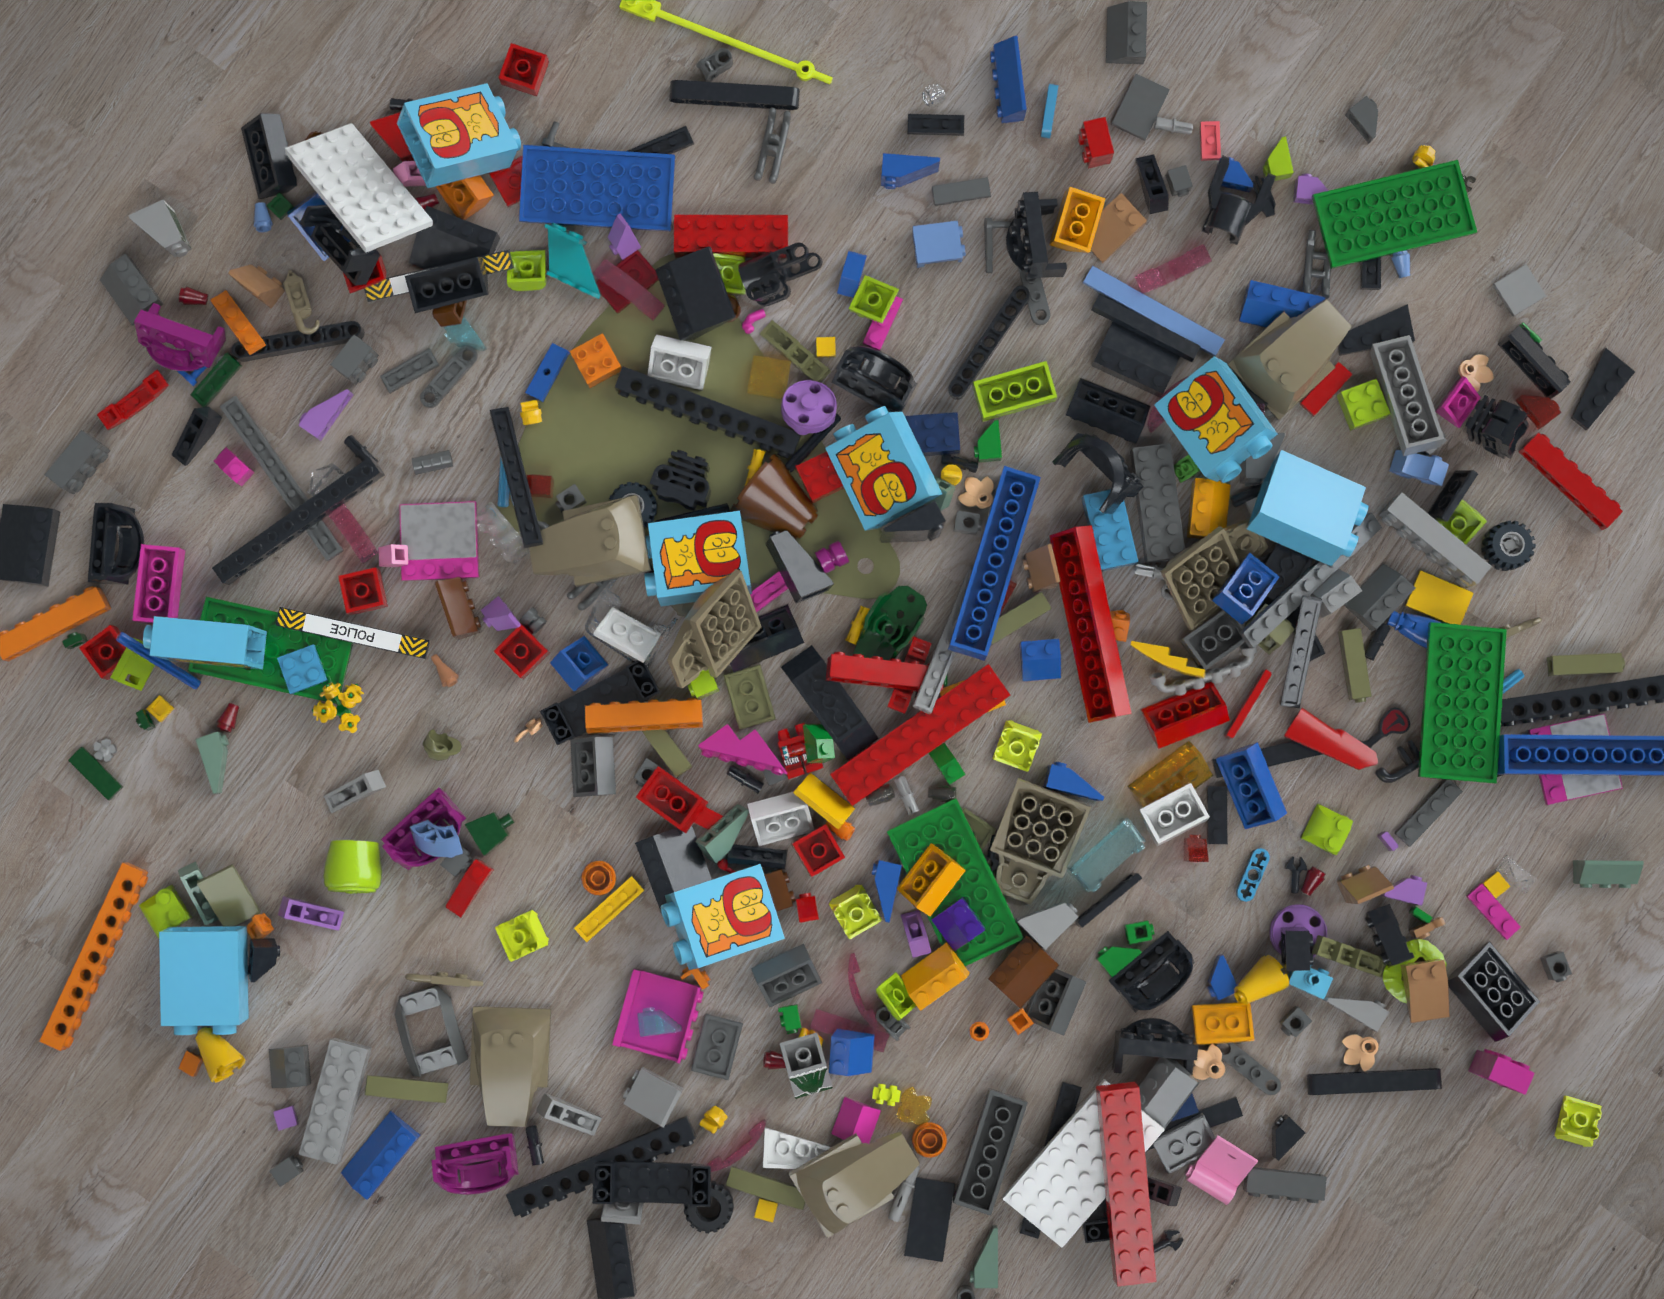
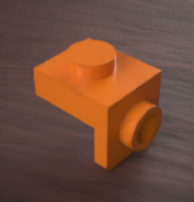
(1121, 624)
(259, 926)
(700, 976)

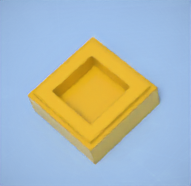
(826, 346)
(160, 708)
(1496, 884)
(766, 1210)

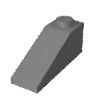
(355, 791)
(1364, 1011)
(568, 1114)

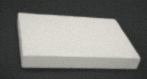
(627, 634)

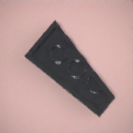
(1384, 328)
(1605, 383)

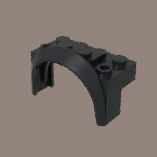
(1029, 217)
(328, 235)
(879, 368)
(1108, 462)
(106, 523)
(1161, 984)
(1172, 1044)

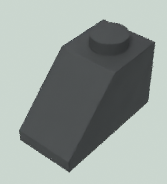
(1364, 118)

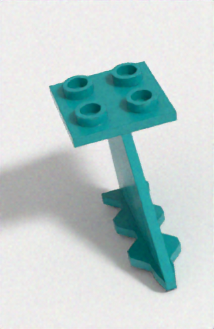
(569, 260)

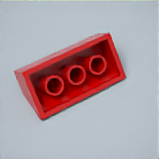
(1185, 715)

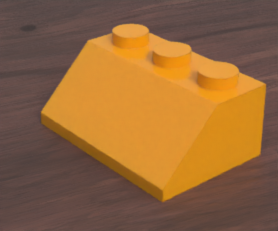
(1077, 221)
(1207, 507)
(930, 879)
(934, 976)

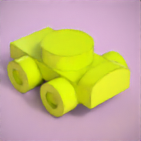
(889, 1094)

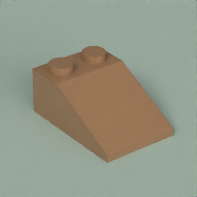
(1115, 227)
(258, 284)
(1041, 569)
(1363, 885)
(1426, 990)

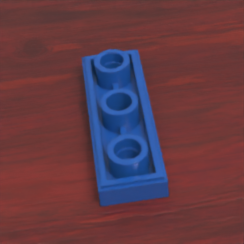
(552, 362)

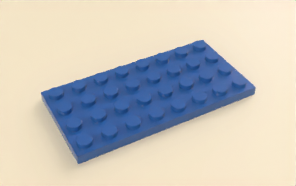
(596, 186)

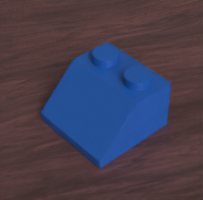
(1040, 660)
(578, 663)
(851, 1053)

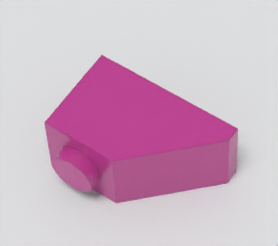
(233, 467)

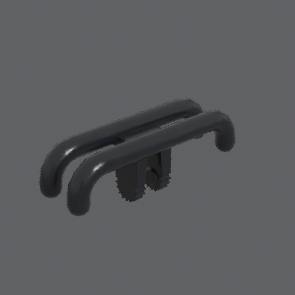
(1386, 777)

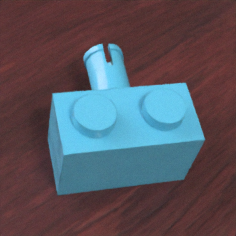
(1313, 981)

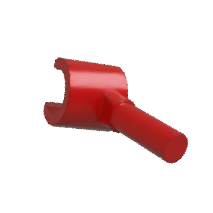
(722, 864)

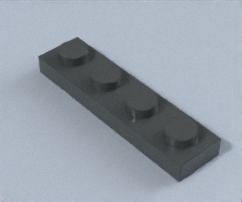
(1428, 812)

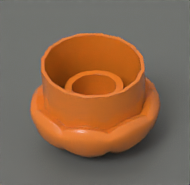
(598, 878)
(929, 1139)

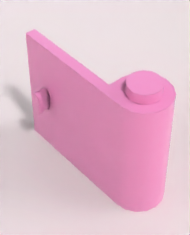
(1220, 1169)

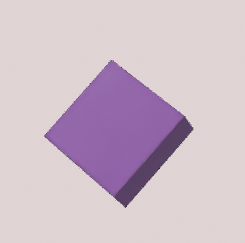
(1388, 841)
(285, 1118)

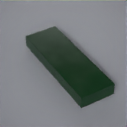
(216, 380)
(95, 773)

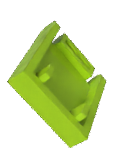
(135, 665)

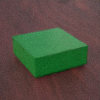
(1420, 915)

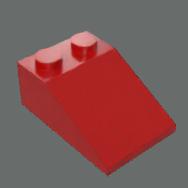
(671, 799)

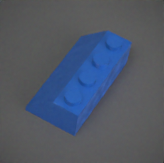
(1009, 80)
(1266, 302)
(1251, 786)
(379, 1155)

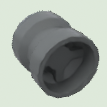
(533, 620)

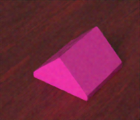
(1458, 402)
(856, 1118)

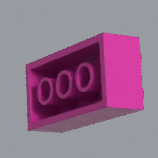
(158, 583)
(1502, 1070)

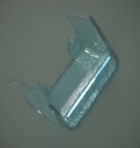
(1106, 855)

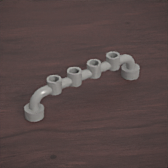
(1215, 674)

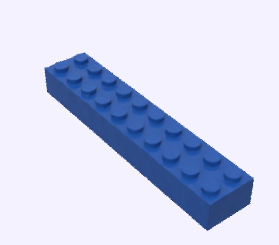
(994, 563)
(1581, 755)

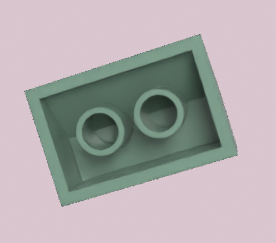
(1606, 873)

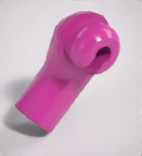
(748, 323)

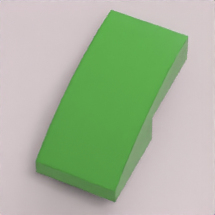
(1185, 468)

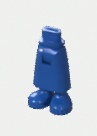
(1411, 626)

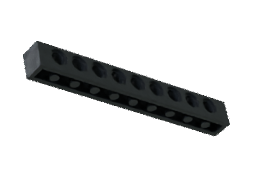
(628, 377)
(298, 521)
(1582, 696)
(517, 1197)

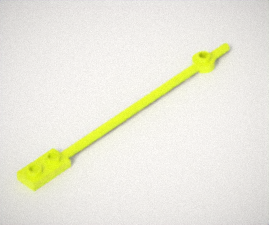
(651, 10)

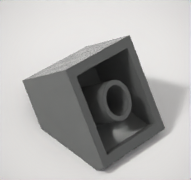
(290, 1067)

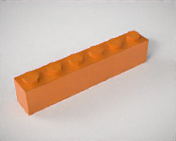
(53, 623)
(643, 716)

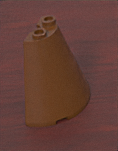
(775, 501)

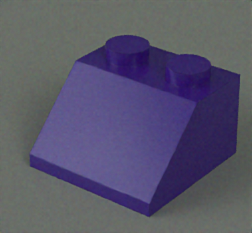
(958, 924)

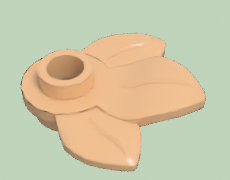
(1478, 371)
(976, 490)
(532, 727)
(1357, 1053)
(1205, 1061)

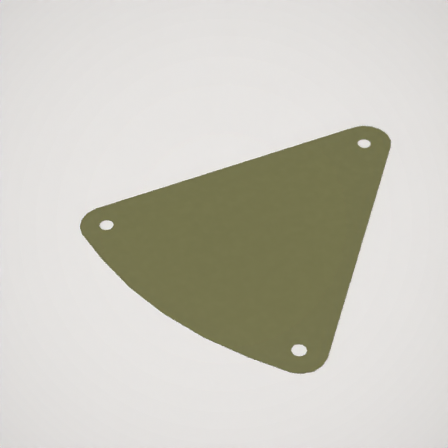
(611, 440)

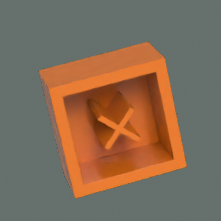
(596, 360)

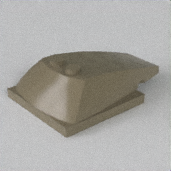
(1291, 356)
(594, 543)
(1205, 566)
(714, 630)
(1036, 839)
(509, 1060)
(853, 1179)

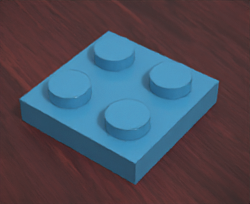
(302, 669)

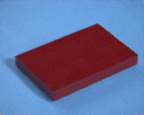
(638, 269)

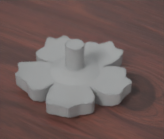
(105, 750)

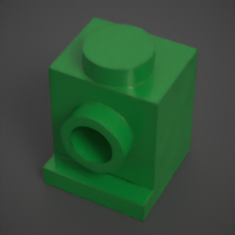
(1132, 937)
(790, 1018)

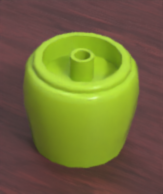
(353, 867)

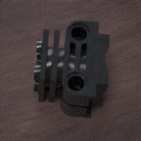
(1497, 426)
(684, 478)

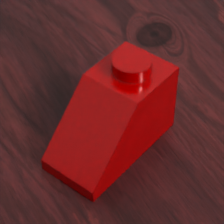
(807, 908)

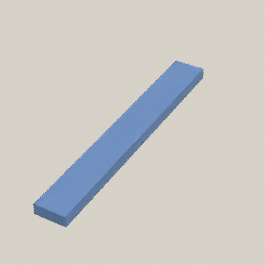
(1152, 310)

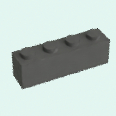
(1285, 1183)

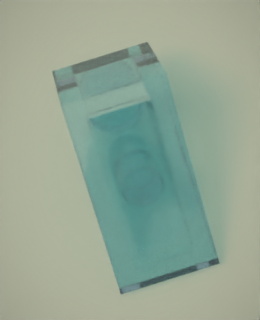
(464, 335)
(656, 1022)

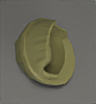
(440, 746)

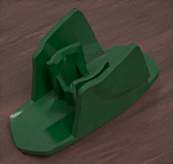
(883, 631)

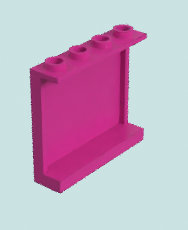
(665, 994)

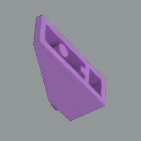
(322, 417)
(310, 913)

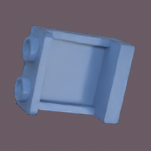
(938, 243)

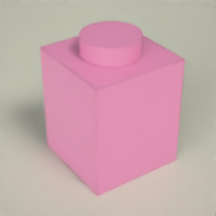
(393, 555)

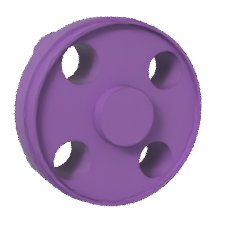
(809, 405)
(1299, 918)

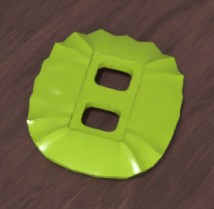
(1393, 975)

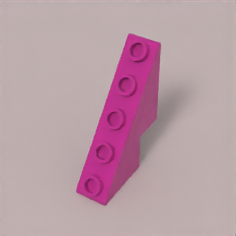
(747, 751)

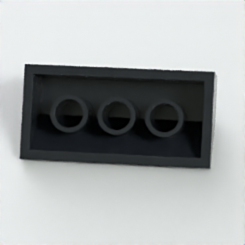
(267, 157)
(448, 284)
(1534, 362)
(1108, 410)
(776, 635)
(611, 1259)

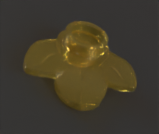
(916, 1105)

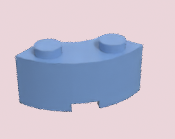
(1424, 468)
(436, 840)

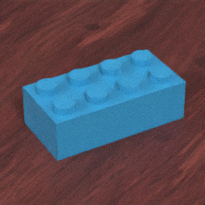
(1111, 532)

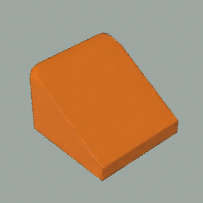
(1020, 1021)
(191, 1063)

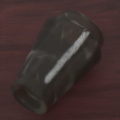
(942, 793)
(881, 795)

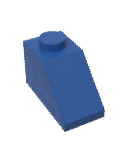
(1236, 177)
(1221, 979)

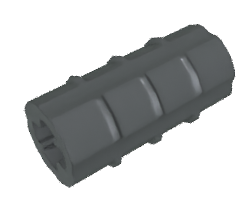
(432, 462)

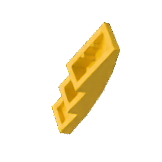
(1162, 656)

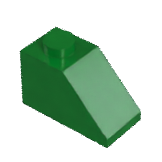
(989, 445)
(818, 744)
(946, 763)
(1116, 958)

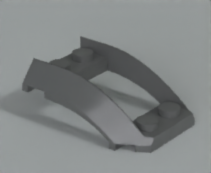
(438, 1057)

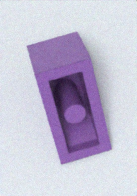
(1307, 186)
(622, 238)
(499, 615)
(1408, 890)
(916, 933)

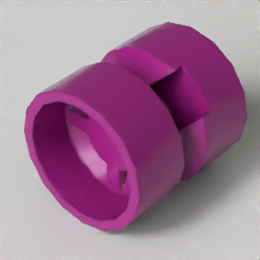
(831, 557)

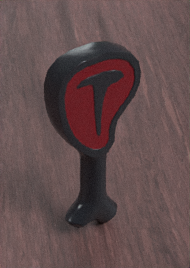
(1392, 722)

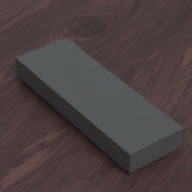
(961, 191)
(409, 370)

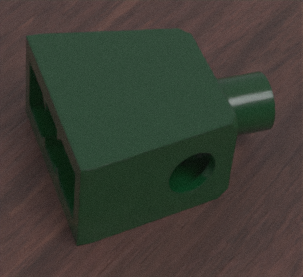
(489, 831)

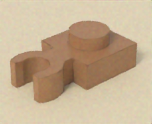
(1422, 931)

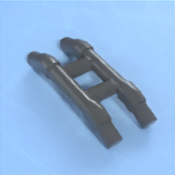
(1309, 273)

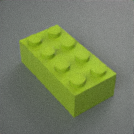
(1014, 391)

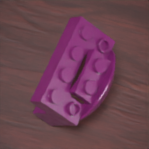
(153, 329)
(399, 840)
(477, 1177)

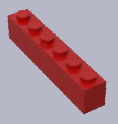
(1571, 481)
(875, 671)

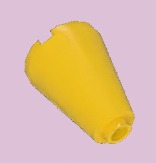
(1261, 981)
(218, 1055)

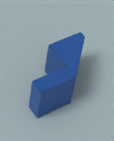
(851, 274)

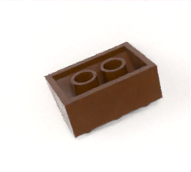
(458, 607)
(1023, 972)

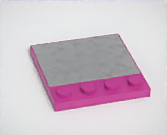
(439, 540)
(1569, 787)

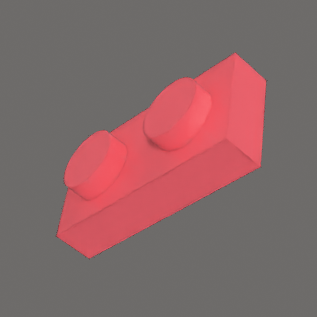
(1210, 140)

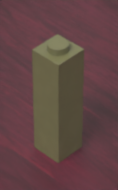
(1020, 617)
(1585, 664)
(1354, 665)

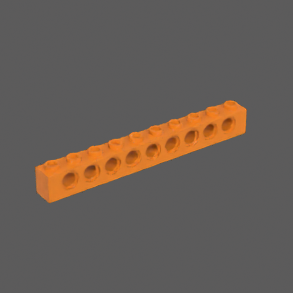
(52, 1035)

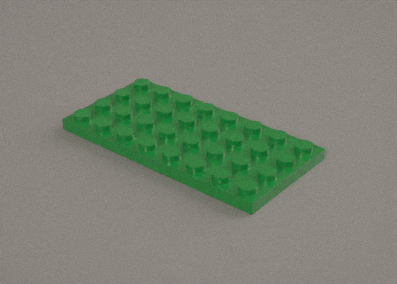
(1394, 214)
(279, 641)
(1462, 703)
(952, 834)

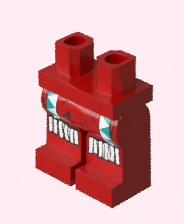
(791, 750)

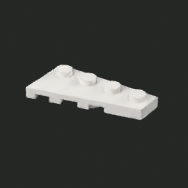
(788, 1151)

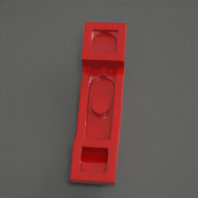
(134, 402)
(917, 652)

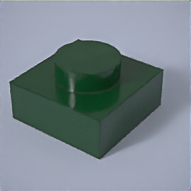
(279, 206)
(74, 639)
(144, 720)

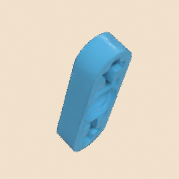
(1049, 111)
(1252, 890)

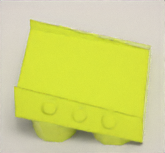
(1017, 745)
(855, 911)
(522, 935)
(1578, 1121)

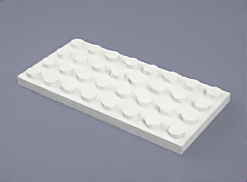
(358, 187)
(1068, 1174)

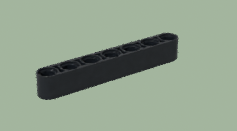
(734, 95)
(990, 333)
(307, 341)
(1374, 1081)

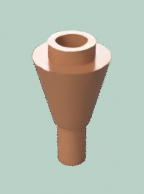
(446, 674)

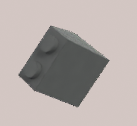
(1256, 469)

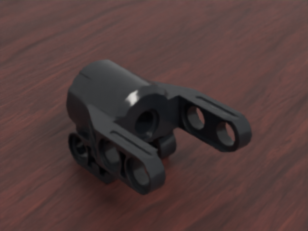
(1232, 211)
(770, 275)

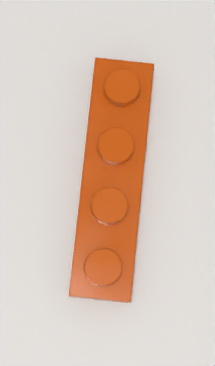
(238, 322)

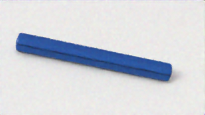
(164, 664)

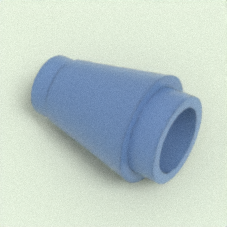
(262, 219)
(1402, 263)

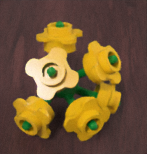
(349, 699)

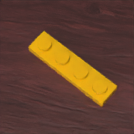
(609, 909)

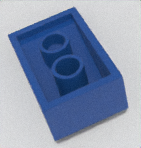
(905, 169)
(296, 215)
(1245, 589)
(1067, 781)
(886, 882)

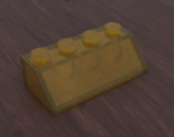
(1172, 773)

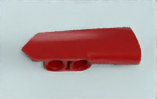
(1331, 742)

